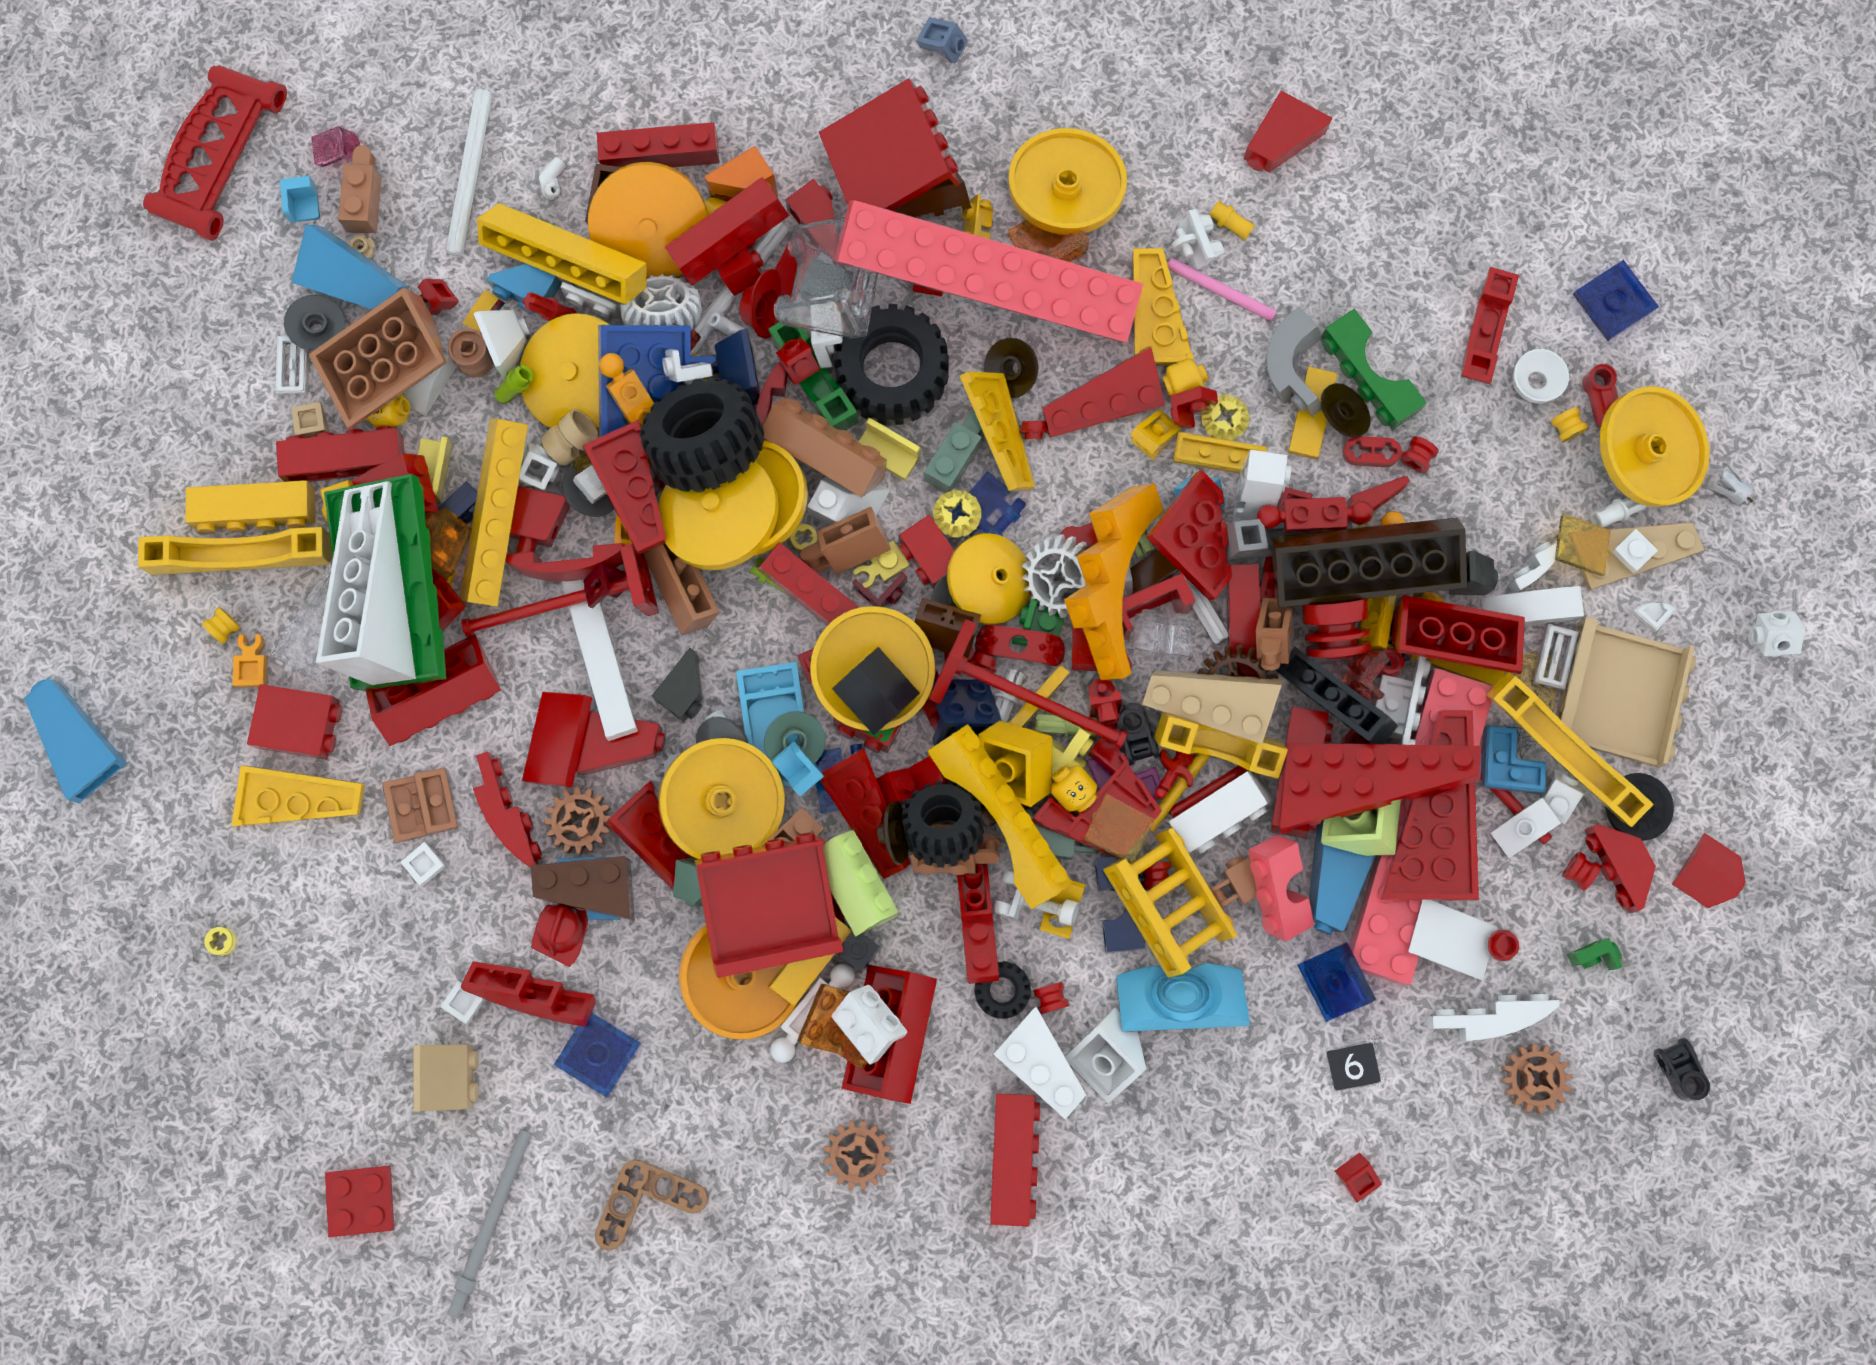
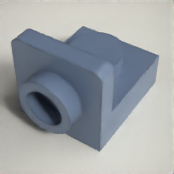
(943, 38)

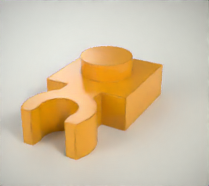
(250, 667)

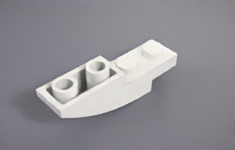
(1505, 1017)

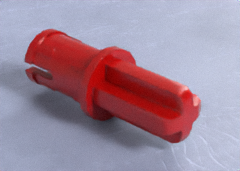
(546, 307)

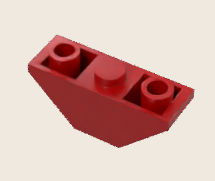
(1624, 863)

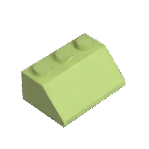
(1366, 832)
(857, 884)

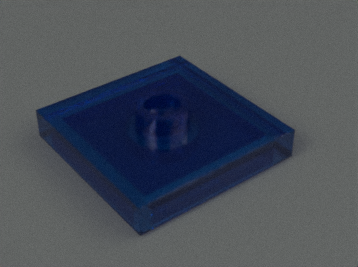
(1615, 300)
(1336, 982)
(598, 1054)

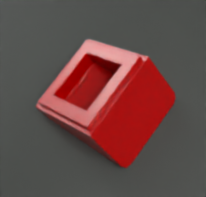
(1358, 1177)

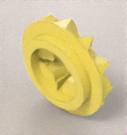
(1222, 429)
(963, 525)

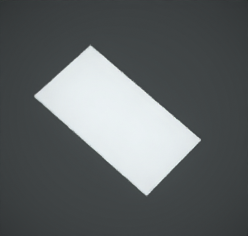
(1452, 939)

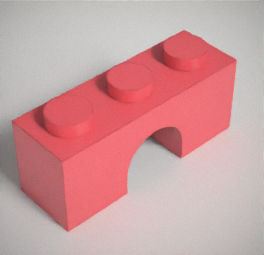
(1273, 866)

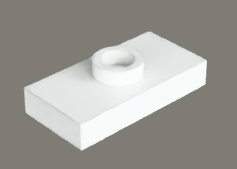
(1525, 827)

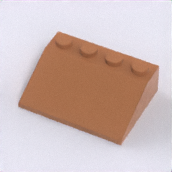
(379, 356)

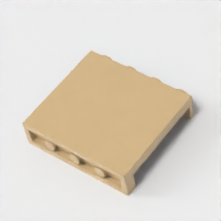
(1626, 693)

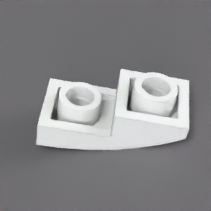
(1539, 563)

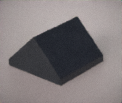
(876, 691)

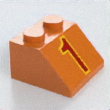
(739, 174)

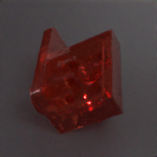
(1363, 671)

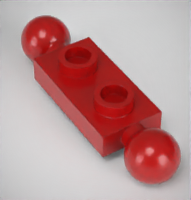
(1315, 514)

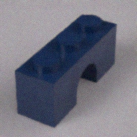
(1119, 933)

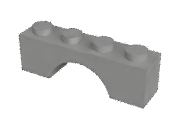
(1252, 540)

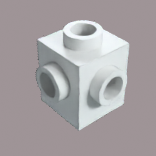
(539, 475)
(1778, 633)

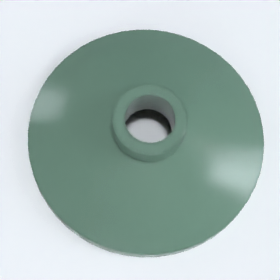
(809, 730)

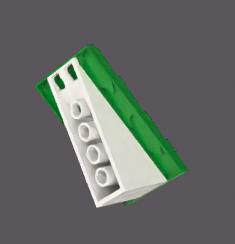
(381, 589)

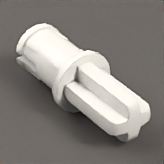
(1617, 511)
(1005, 701)

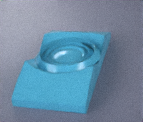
(765, 696)
(1197, 999)

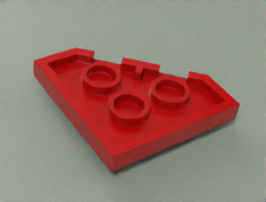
(1195, 536)

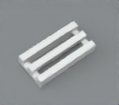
(292, 389)
(1549, 681)

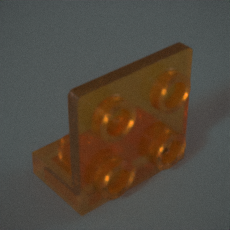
(1054, 245)
(447, 540)
(823, 1032)

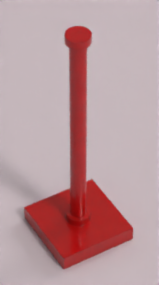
(636, 580)
(958, 664)

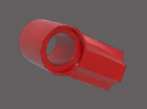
(1600, 396)

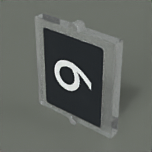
(1353, 1066)

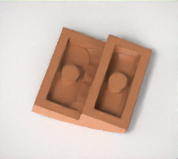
(419, 805)

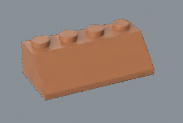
(824, 447)

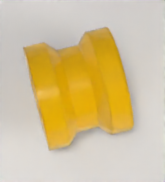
(1569, 424)
(221, 625)

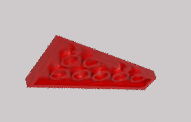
(1357, 778)
(1439, 835)

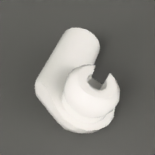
(548, 179)
(724, 324)

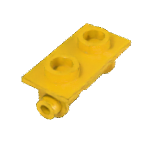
(978, 217)

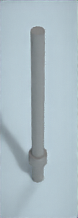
(465, 1283)

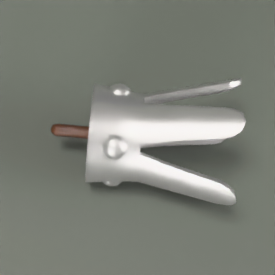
(1739, 488)

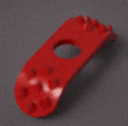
(1041, 646)

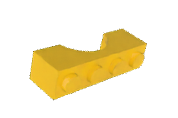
(1193, 737)

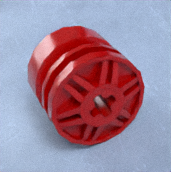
(1336, 629)

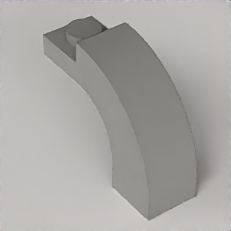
(1286, 347)

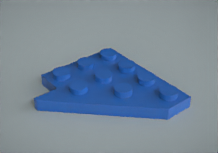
(642, 351)

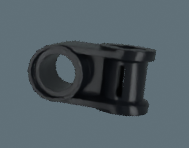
(1140, 738)
(1682, 1068)

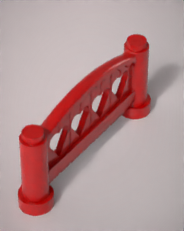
(196, 207)

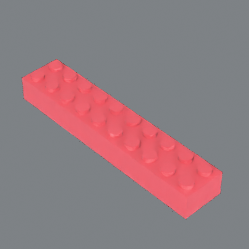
(987, 271)
(1387, 926)

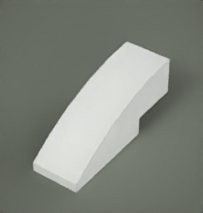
(1539, 606)

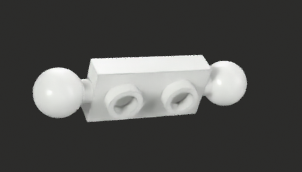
(783, 1048)

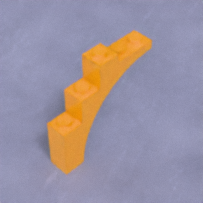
(1104, 568)

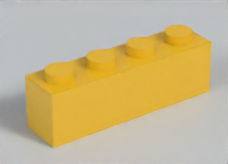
(250, 505)

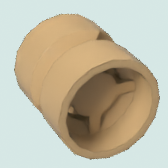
(567, 440)

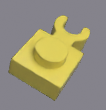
(886, 566)

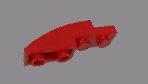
(508, 824)
(978, 926)

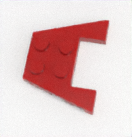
(1121, 786)

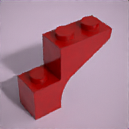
(901, 783)

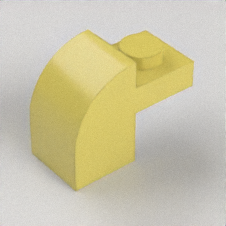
(1069, 756)

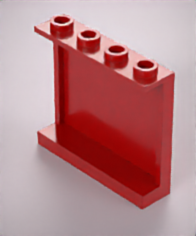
(889, 149)
(767, 905)

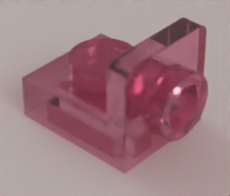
(334, 146)

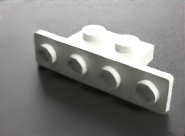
(1401, 700)

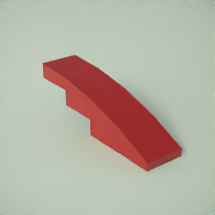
(1243, 611)
(534, 996)

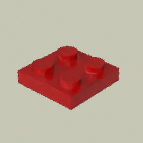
(359, 1201)

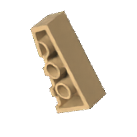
(1217, 701)

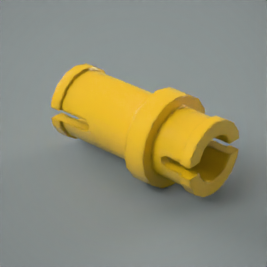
(1230, 219)

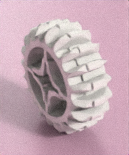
(664, 303)
(1039, 573)

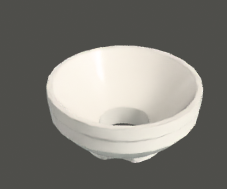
(1547, 364)

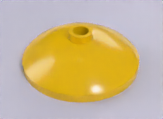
(974, 579)

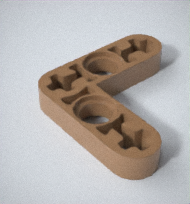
(647, 1187)

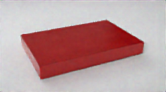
(557, 739)

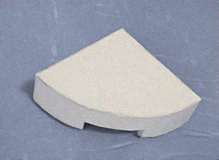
(1654, 614)

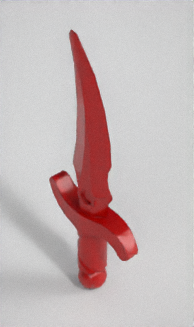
(1175, 769)

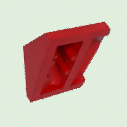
(1711, 873)

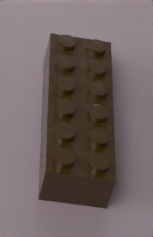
(1369, 562)

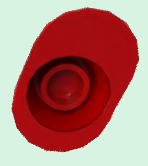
(758, 303)
(560, 933)

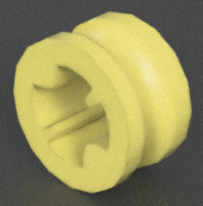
(803, 528)
(211, 937)

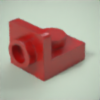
(797, 360)
(1190, 402)

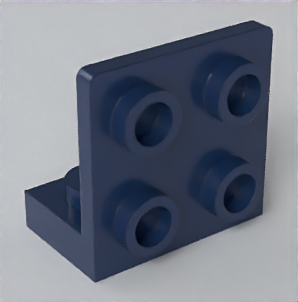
(965, 704)

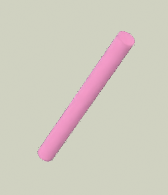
(1221, 289)

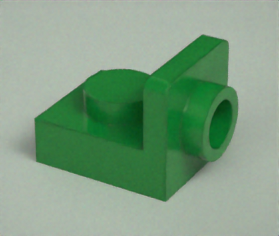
(1040, 620)
(1590, 955)

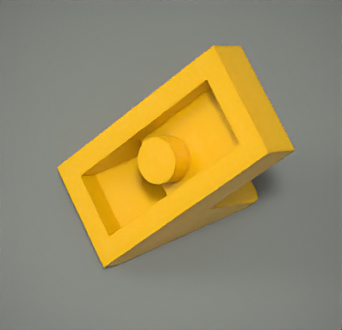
(1154, 433)

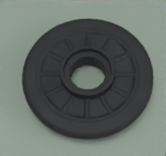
(1657, 818)

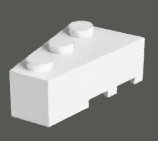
(1260, 483)
(1223, 812)
(1041, 1064)

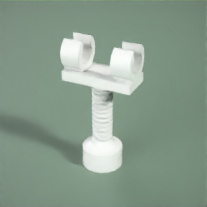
(1067, 911)

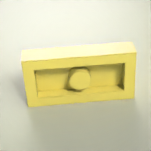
(900, 453)
(437, 459)

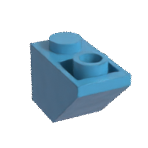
(520, 280)

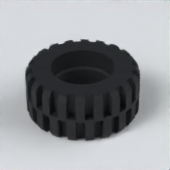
(899, 401)
(702, 435)

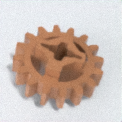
(565, 826)
(1527, 1088)
(854, 1169)

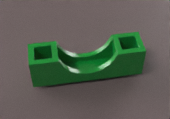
(820, 387)
(1392, 399)

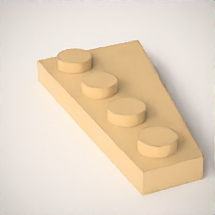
(1671, 541)

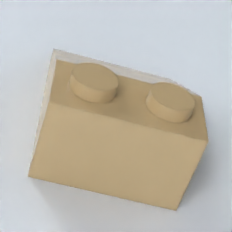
(444, 1077)

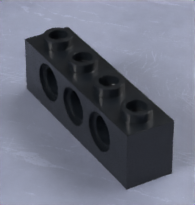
(1337, 698)

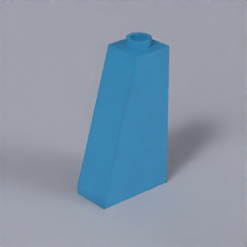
(341, 271)
(72, 741)
(1335, 884)

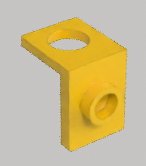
(1072, 892)

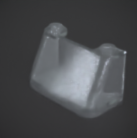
(826, 293)

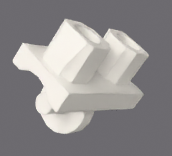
(1194, 242)

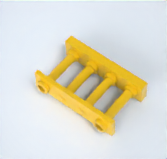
(1146, 917)

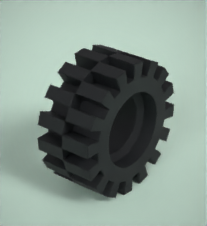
(1016, 1004)

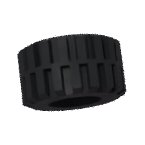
(948, 843)

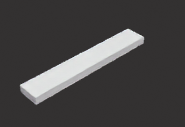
(602, 666)

